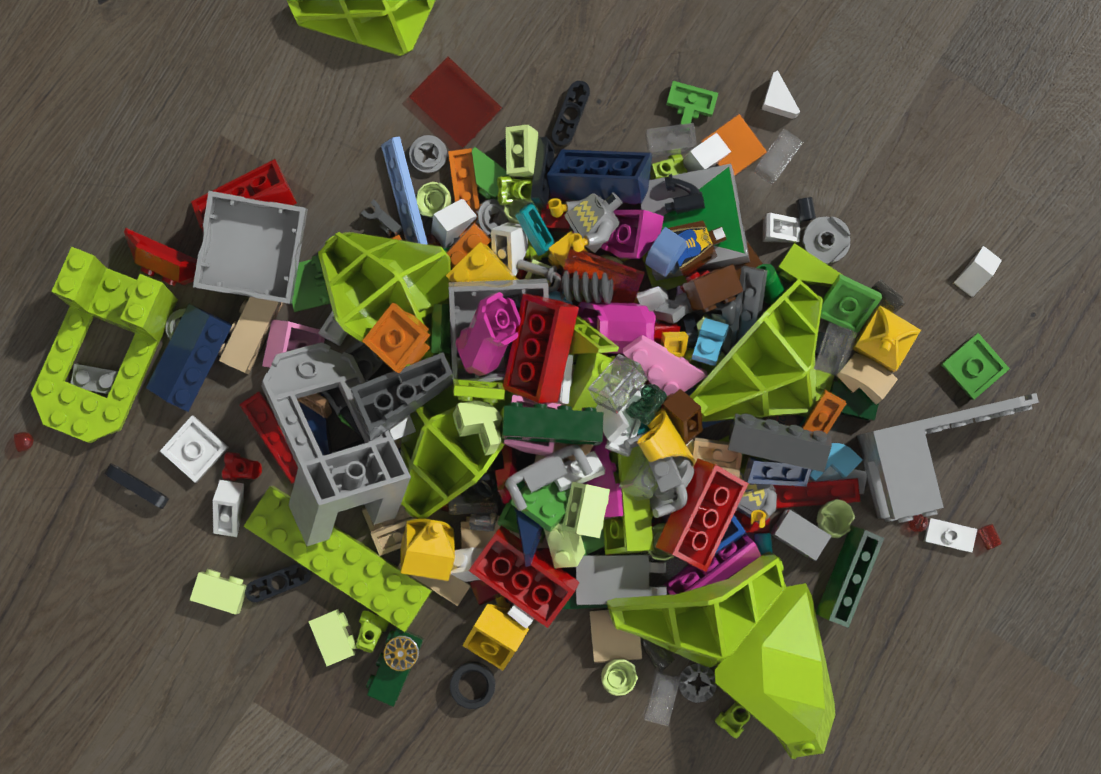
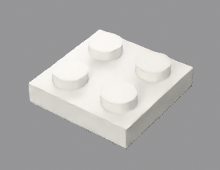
(194, 449)

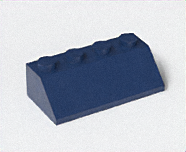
(589, 172)
(188, 357)

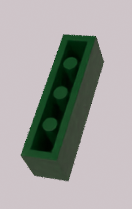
(551, 425)
(849, 576)

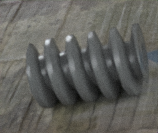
(586, 288)

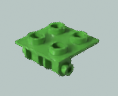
(310, 286)

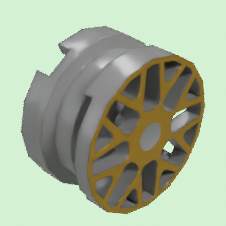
(401, 653)

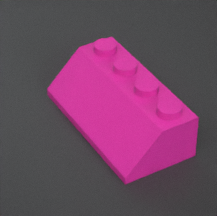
(721, 567)

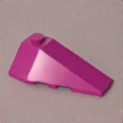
(634, 233)
(615, 506)

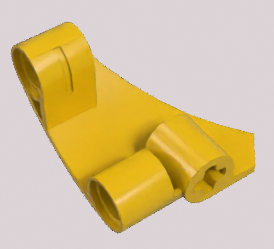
(663, 440)

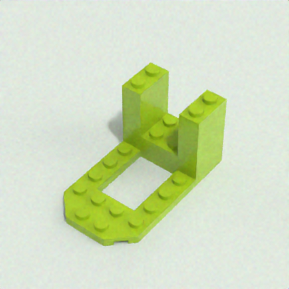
(119, 300)

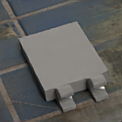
(616, 577)

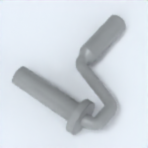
(550, 273)

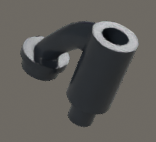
(685, 203)

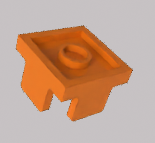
(398, 338)

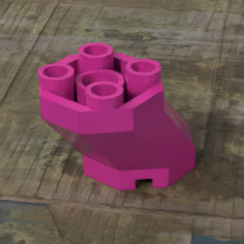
(619, 321)
(488, 335)

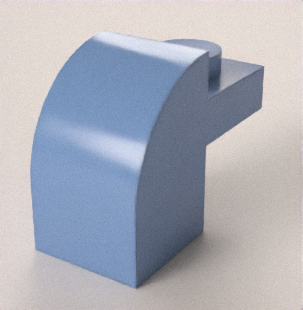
(666, 252)

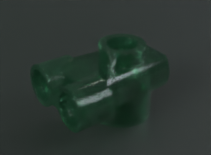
(648, 404)

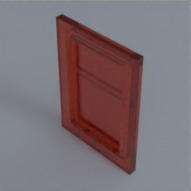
(455, 102)
(625, 279)

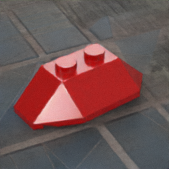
(161, 259)

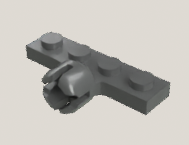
(747, 306)

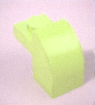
(480, 419)

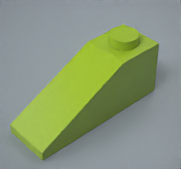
(806, 267)
(589, 340)
(586, 371)

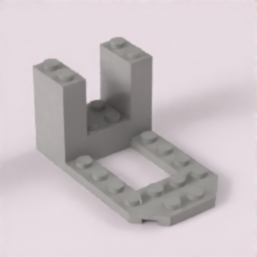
(901, 463)
(341, 480)

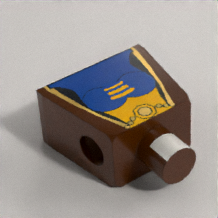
(700, 245)

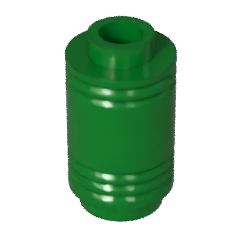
(773, 286)

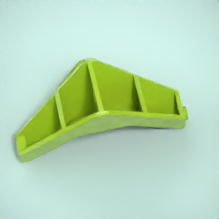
(378, 24)
(373, 272)
(770, 365)
(438, 458)
(708, 620)
(784, 675)

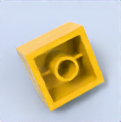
(886, 338)
(427, 549)
(496, 634)

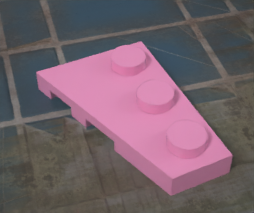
(662, 367)

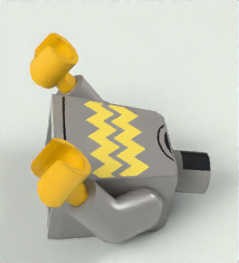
(589, 218)
(758, 502)

